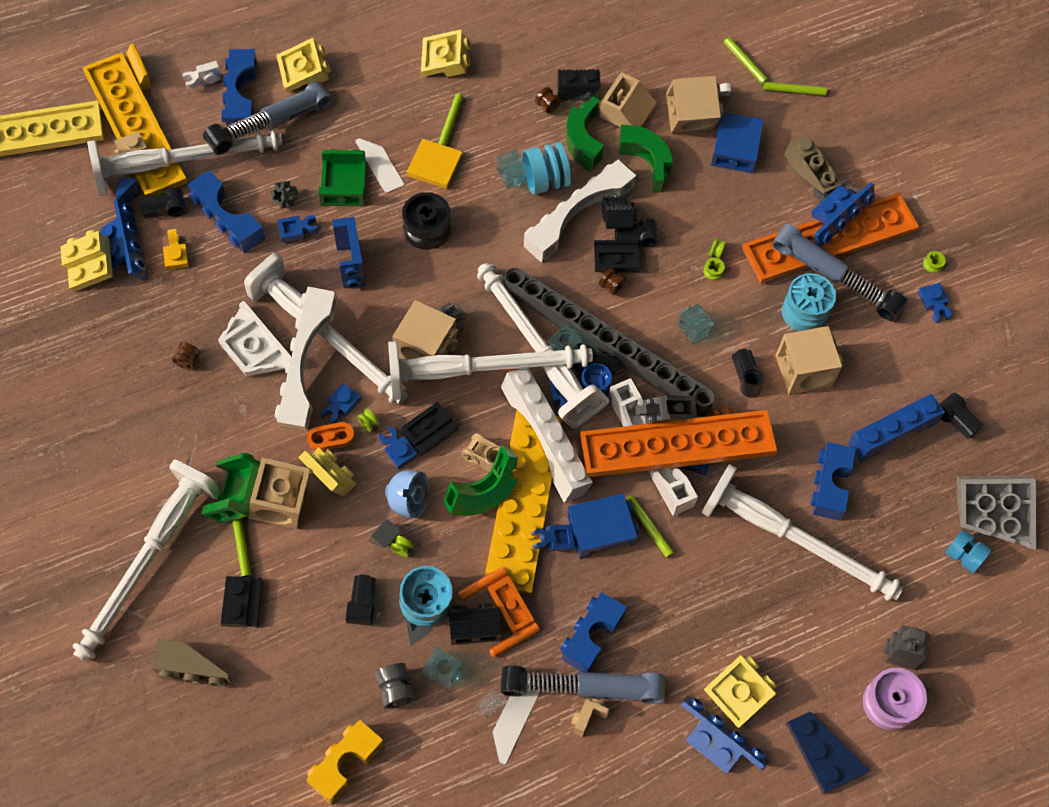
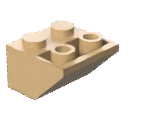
(627, 102)

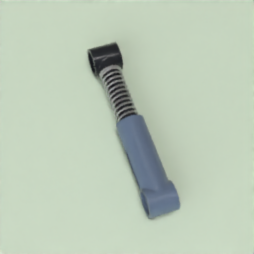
(313, 97)
(791, 242)
(646, 688)

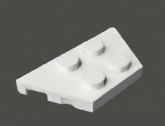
(252, 344)

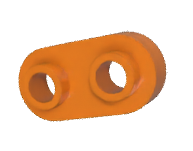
(330, 436)

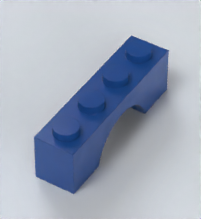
(241, 70)
(241, 229)
(880, 434)

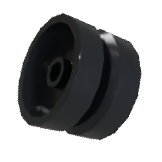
(426, 220)

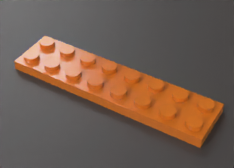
(876, 224)
(677, 443)

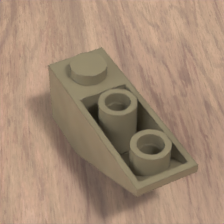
(811, 164)
(182, 661)

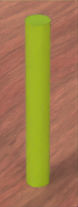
(745, 60)
(791, 88)
(451, 119)
(650, 527)
(241, 548)

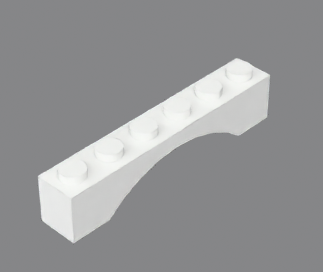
(544, 238)
(317, 312)
(565, 466)
(669, 481)

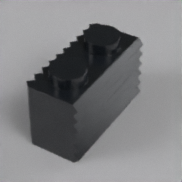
(578, 84)
(618, 212)
(474, 624)

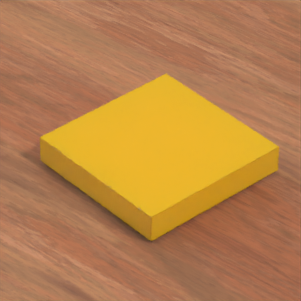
(434, 163)

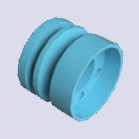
(550, 167)
(808, 302)
(429, 582)

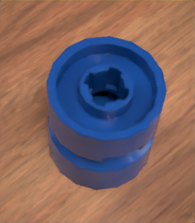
(597, 375)

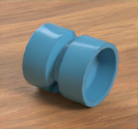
(972, 559)

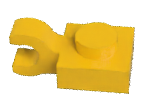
(175, 254)

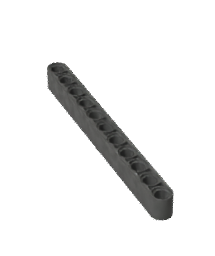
(601, 330)

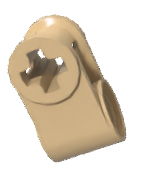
(480, 452)

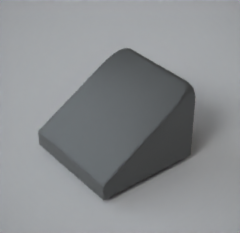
(384, 534)

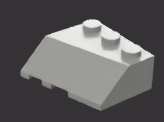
(999, 506)

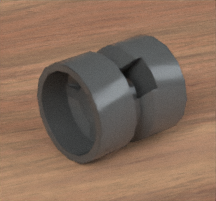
(394, 684)

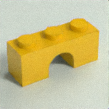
(358, 742)

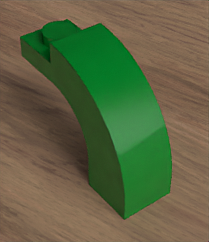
(579, 143)
(649, 146)
(487, 493)

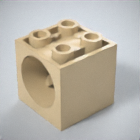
(694, 104)
(425, 333)
(809, 360)
(279, 493)

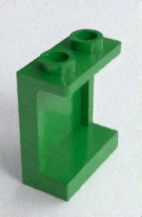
(343, 178)
(236, 488)

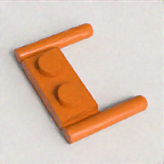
(510, 606)

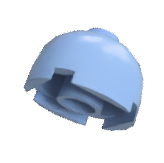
(407, 492)

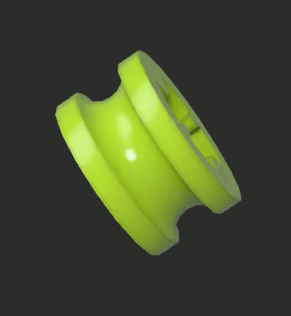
(717, 248)
(717, 264)
(929, 266)
(368, 420)
(401, 546)

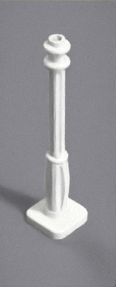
(152, 159)
(268, 279)
(457, 365)
(581, 403)
(167, 522)
(774, 522)

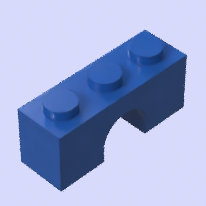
(828, 499)
(603, 614)

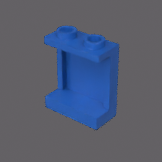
(737, 142)
(347, 238)
(602, 524)

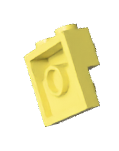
(445, 54)
(303, 65)
(87, 260)
(324, 466)
(741, 690)

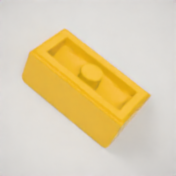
(137, 67)

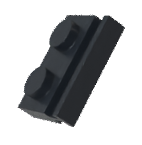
(618, 254)
(429, 428)
(241, 602)

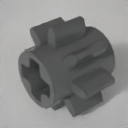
(284, 194)
(455, 312)

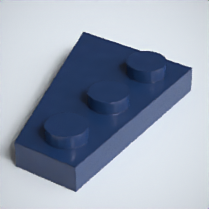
(824, 754)

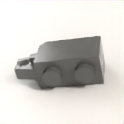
(667, 408)
(906, 647)

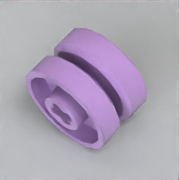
(894, 699)

